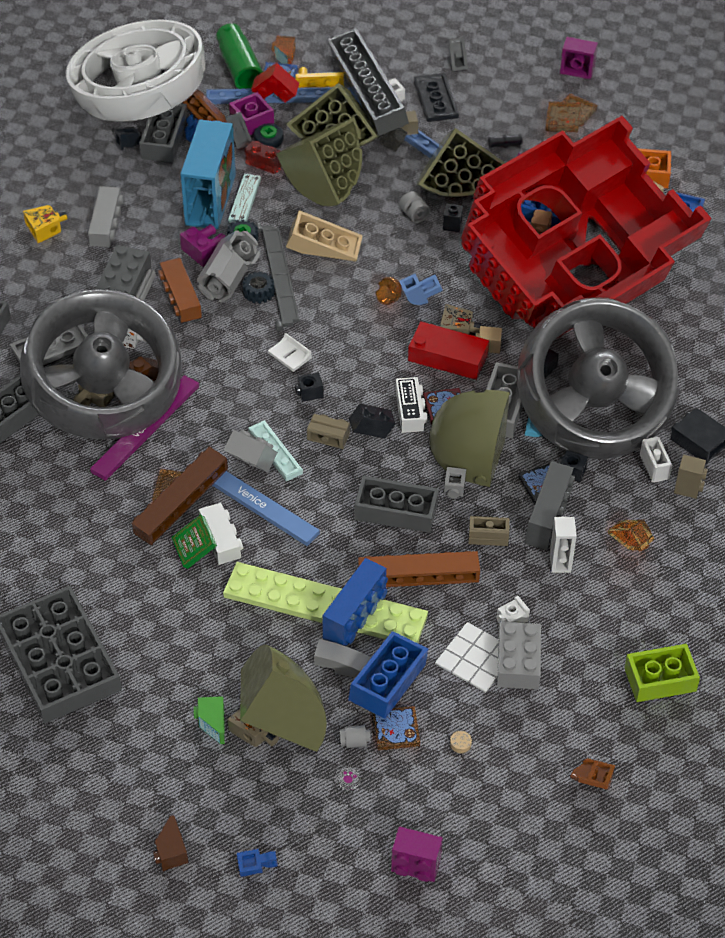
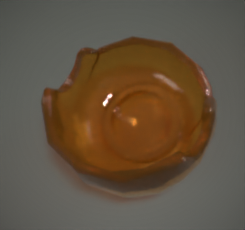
(389, 291)

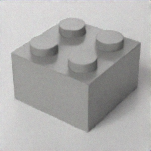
(251, 450)

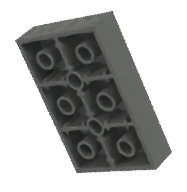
(58, 654)

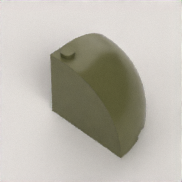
(331, 109)
(325, 163)
(457, 166)
(471, 433)
(281, 698)

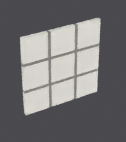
(472, 657)

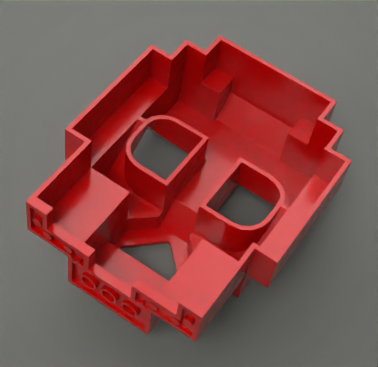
(581, 180)

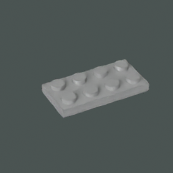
(61, 347)

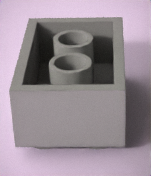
(519, 655)

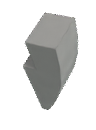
(339, 657)

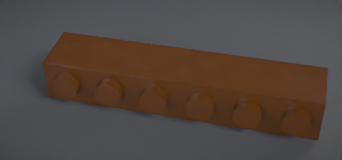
(179, 495)

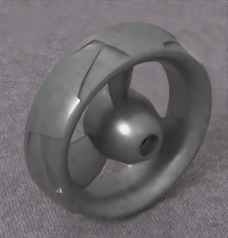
(101, 365)
(599, 378)

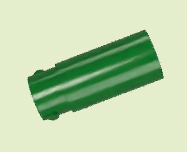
(238, 55)

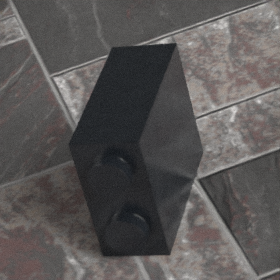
(699, 435)

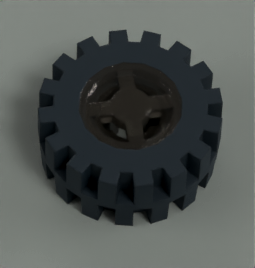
(258, 287)

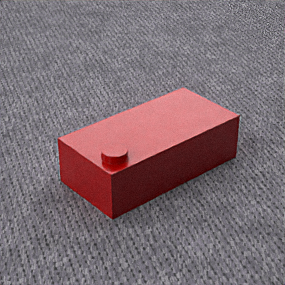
(448, 350)

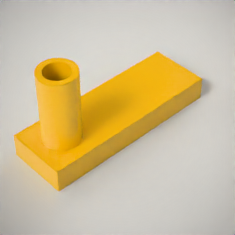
(318, 79)

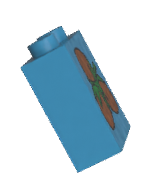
(208, 174)

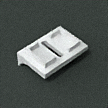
(287, 346)

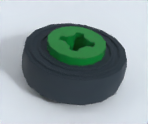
(269, 135)

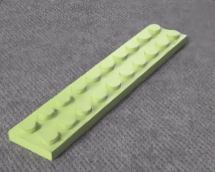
(312, 599)

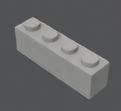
(105, 216)

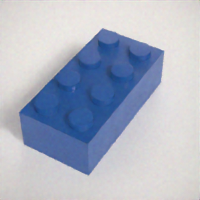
(355, 603)
(388, 674)

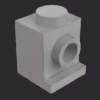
(454, 486)

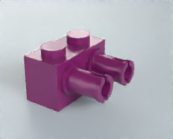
(197, 244)

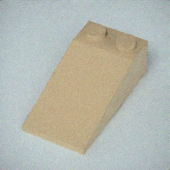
(322, 238)

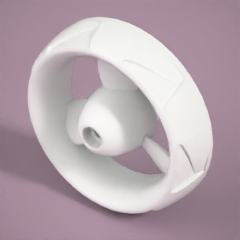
(136, 58)

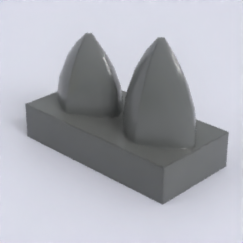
(240, 132)

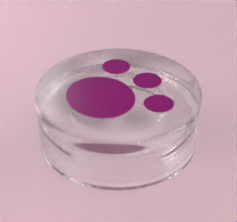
(348, 778)

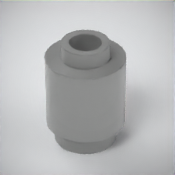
(355, 736)

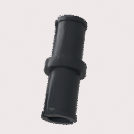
(505, 141)

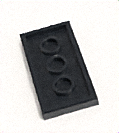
(436, 97)

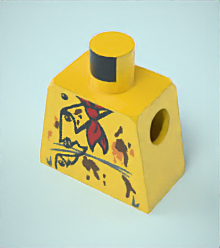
(44, 222)

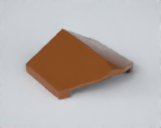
(594, 773)

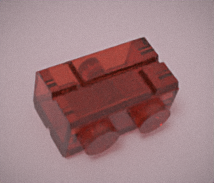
(262, 157)

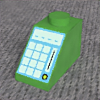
(211, 717)

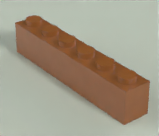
(429, 568)

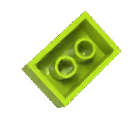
(661, 672)

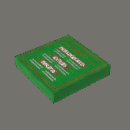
(194, 541)

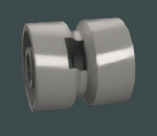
(414, 207)

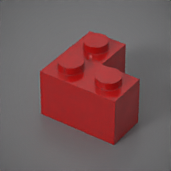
(276, 81)

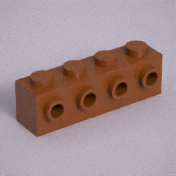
(203, 108)
(180, 290)

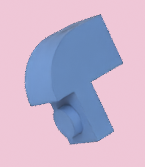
(417, 291)

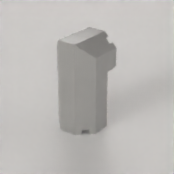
(228, 265)

